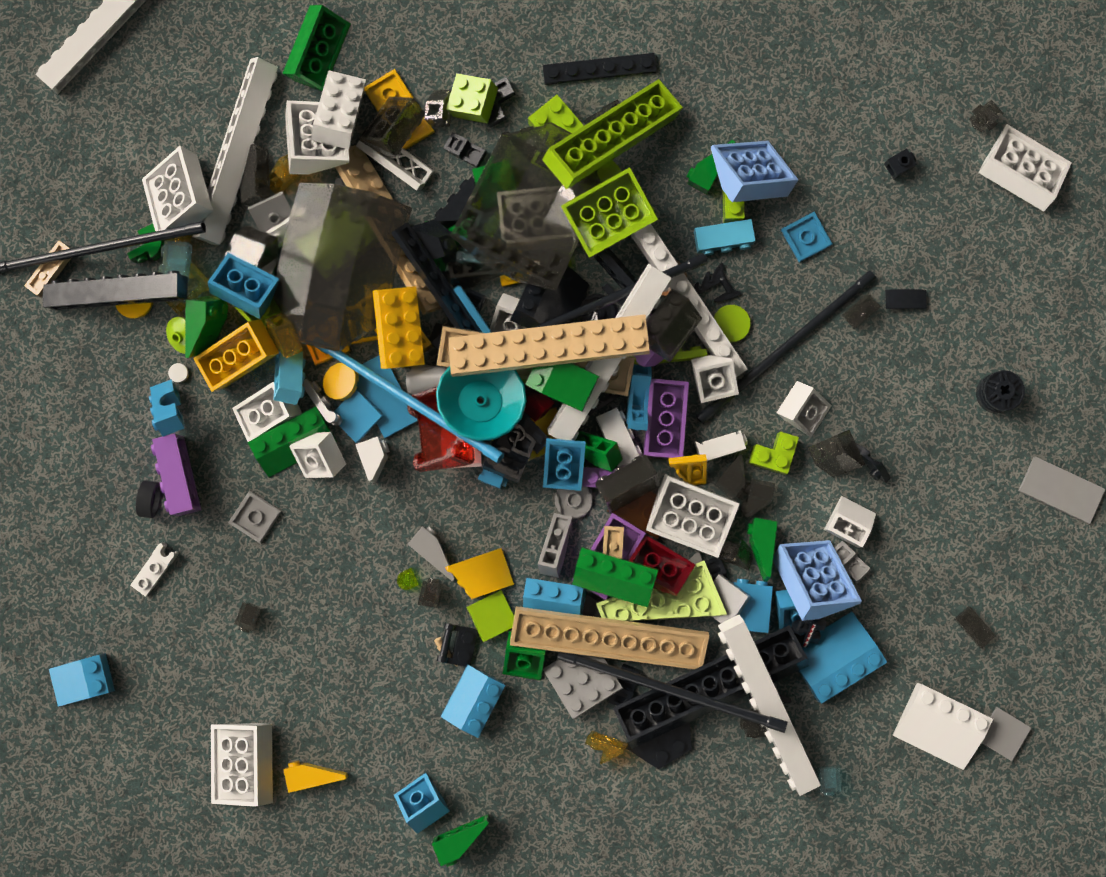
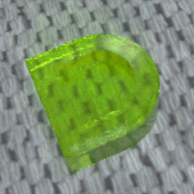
(407, 579)

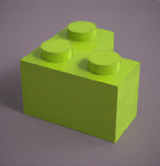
(779, 457)

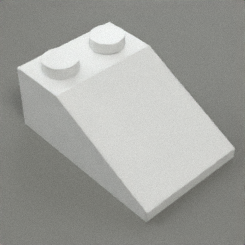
(262, 413)

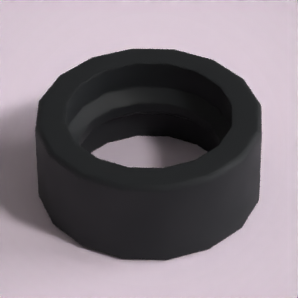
(148, 499)

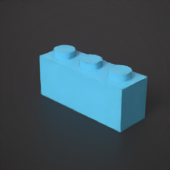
(724, 237)
(289, 378)

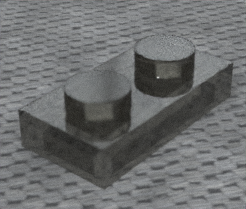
(975, 627)

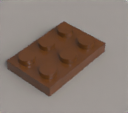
(638, 512)

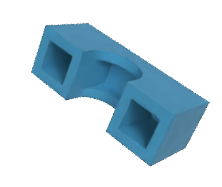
(164, 408)

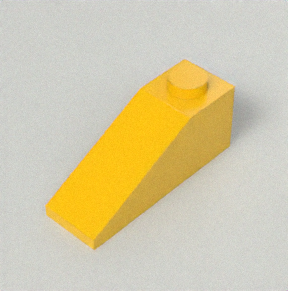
(307, 775)

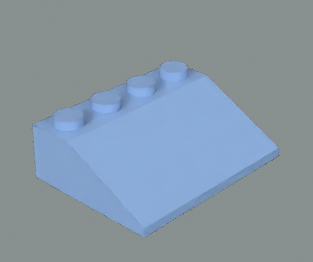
(752, 171)
(815, 579)

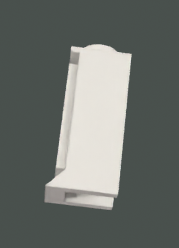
(722, 445)

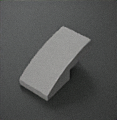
(852, 563)

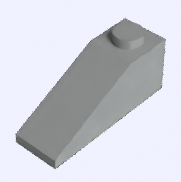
(555, 545)
(430, 548)

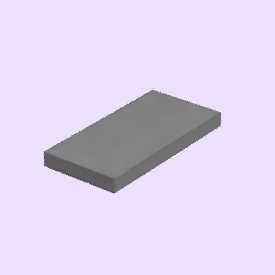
(1061, 490)

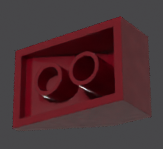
(672, 566)

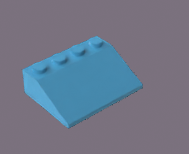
(840, 658)

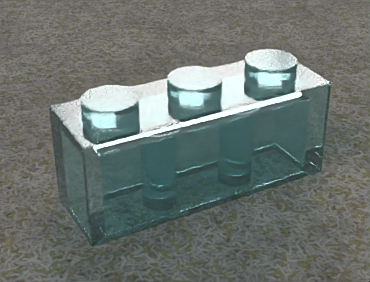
(176, 258)

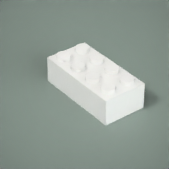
(338, 110)

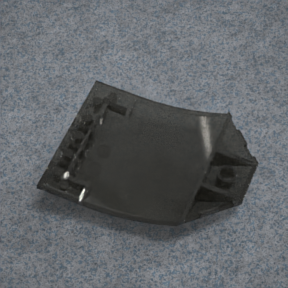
(516, 210)
(334, 259)

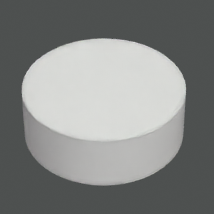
(178, 373)

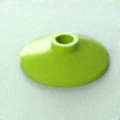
(176, 333)

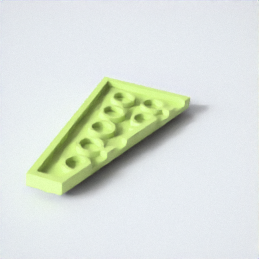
(695, 599)

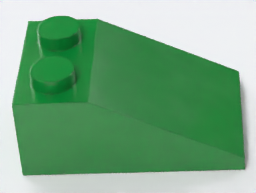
(203, 323)
(564, 383)
(455, 842)

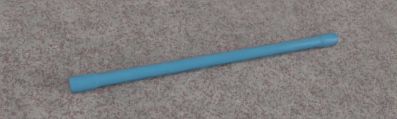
(487, 450)

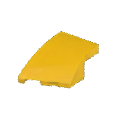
(482, 573)

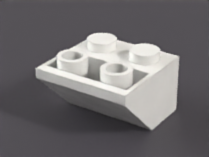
(851, 522)

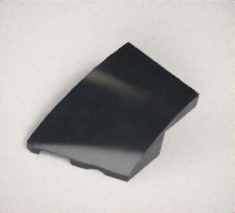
(517, 450)

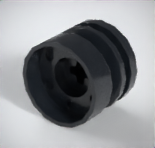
(989, 391)

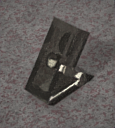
(737, 554)

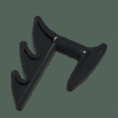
(718, 277)

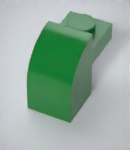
(149, 249)

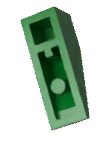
(703, 174)
(600, 451)
(762, 542)

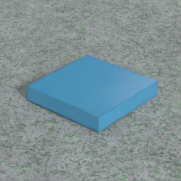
(806, 237)
(358, 416)

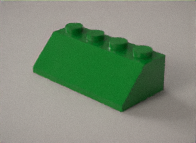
(316, 47)
(273, 447)
(615, 576)

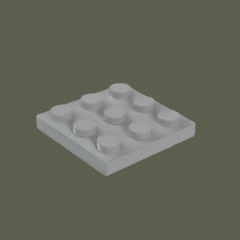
(580, 686)

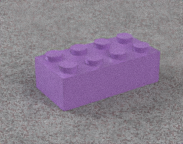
(666, 419)
(175, 474)
(631, 540)

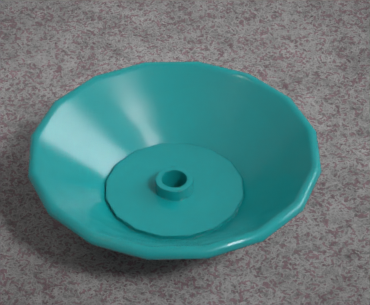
(502, 406)

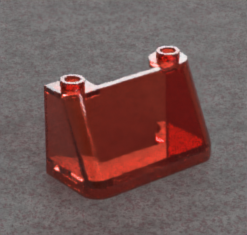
(438, 445)

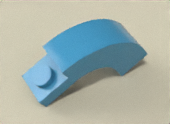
(638, 398)

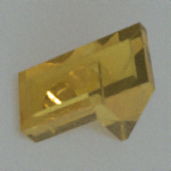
(610, 746)

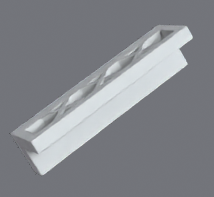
(397, 168)

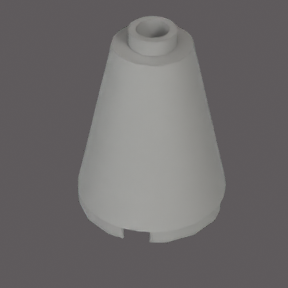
(423, 378)

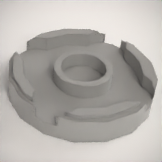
(573, 505)

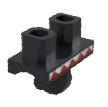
(807, 631)

